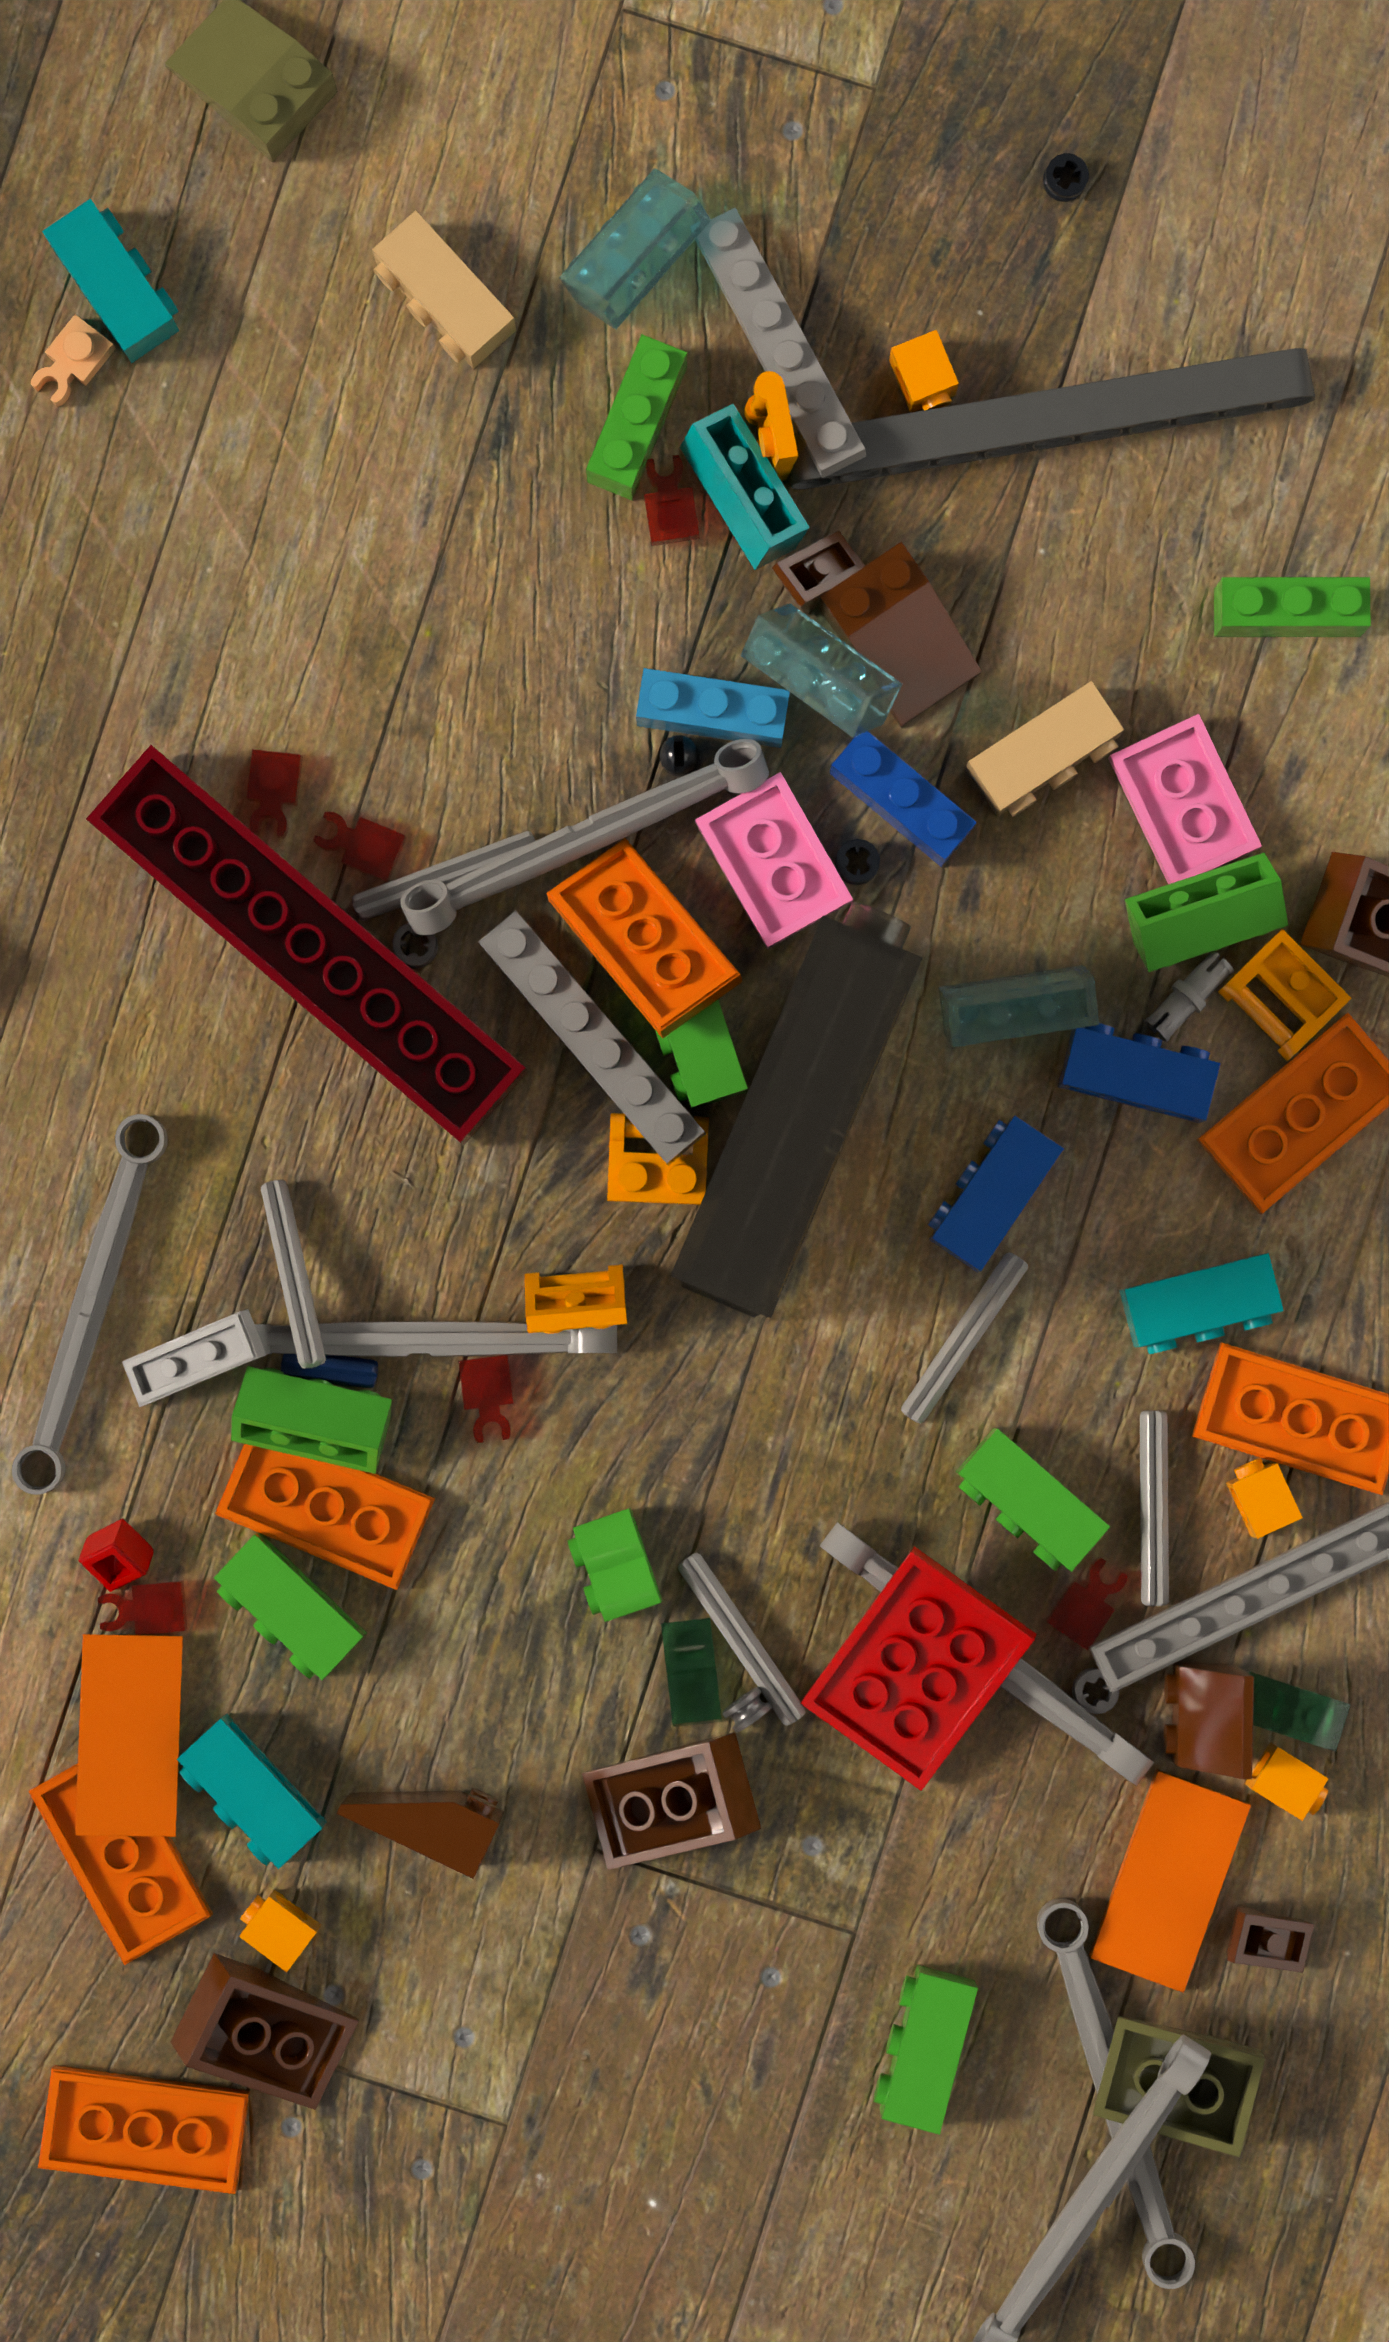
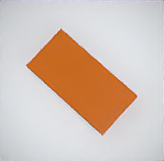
(644, 937)
(1301, 1114)
(1296, 1418)
(328, 1511)
(129, 1735)
(1169, 1880)
(131, 1881)
(144, 2129)

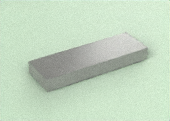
(194, 1358)

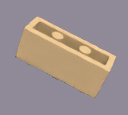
(442, 291)
(1045, 751)

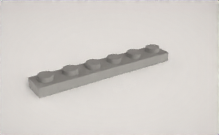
(779, 342)
(592, 1038)

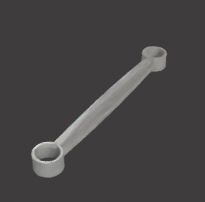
(433, 905)
(89, 1305)
(441, 1339)
(1022, 1682)
(1096, 2036)
(1098, 2189)

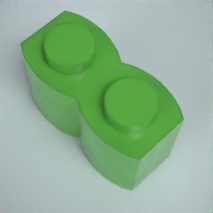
(615, 1564)

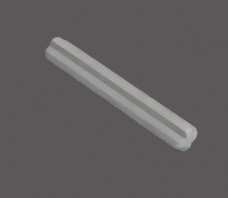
(388, 895)
(293, 1274)
(964, 1337)
(1154, 1508)
(741, 1639)

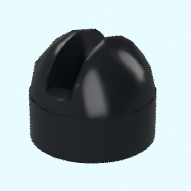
(667, 755)

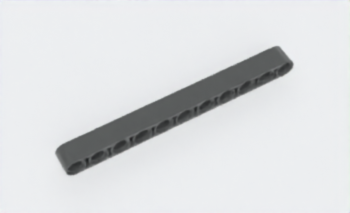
(1070, 416)

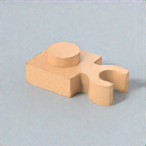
(76, 354)

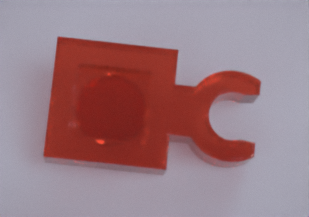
(670, 509)
(273, 782)
(368, 847)
(486, 1386)
(153, 1609)
(1082, 1610)

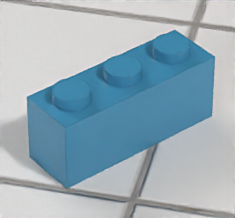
(712, 707)

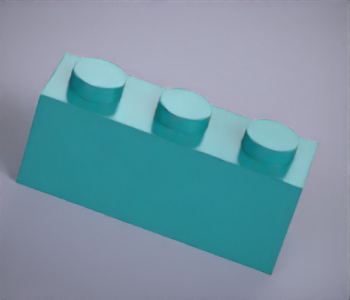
(113, 279)
(744, 486)
(1202, 1303)
(250, 1792)

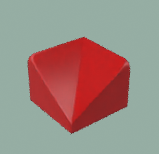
(116, 1555)

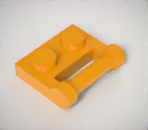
(771, 415)
(1296, 983)
(647, 1176)
(575, 1300)

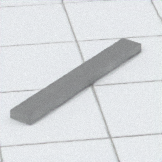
(1244, 1599)

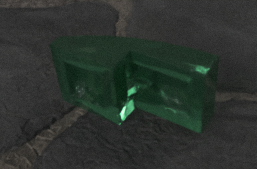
(691, 1672)
(1298, 1712)

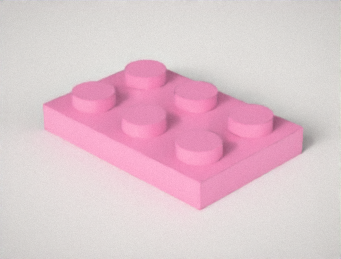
(1184, 800)
(773, 860)

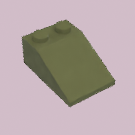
(253, 76)
(1208, 2116)

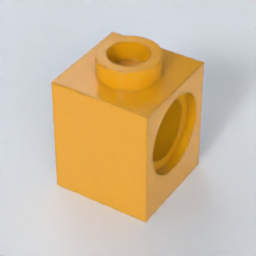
(924, 372)
(1263, 1497)
(1288, 1782)
(278, 1929)

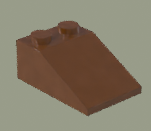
(903, 628)
(1352, 913)
(1210, 1718)
(672, 1801)
(438, 1824)
(262, 2033)

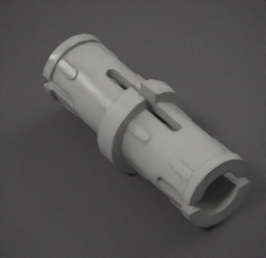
(1188, 996)

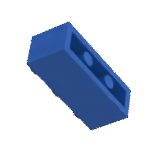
(902, 797)
(1140, 1072)
(994, 1192)

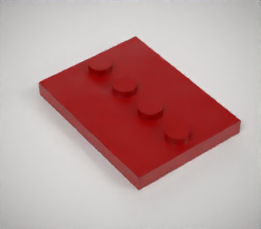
(918, 1668)

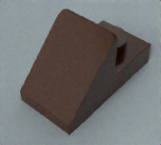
(817, 569)
(1269, 1940)

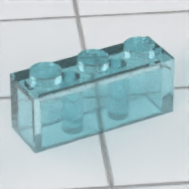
(635, 248)
(821, 669)
(1018, 1005)

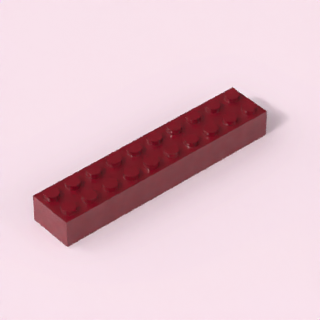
(307, 945)

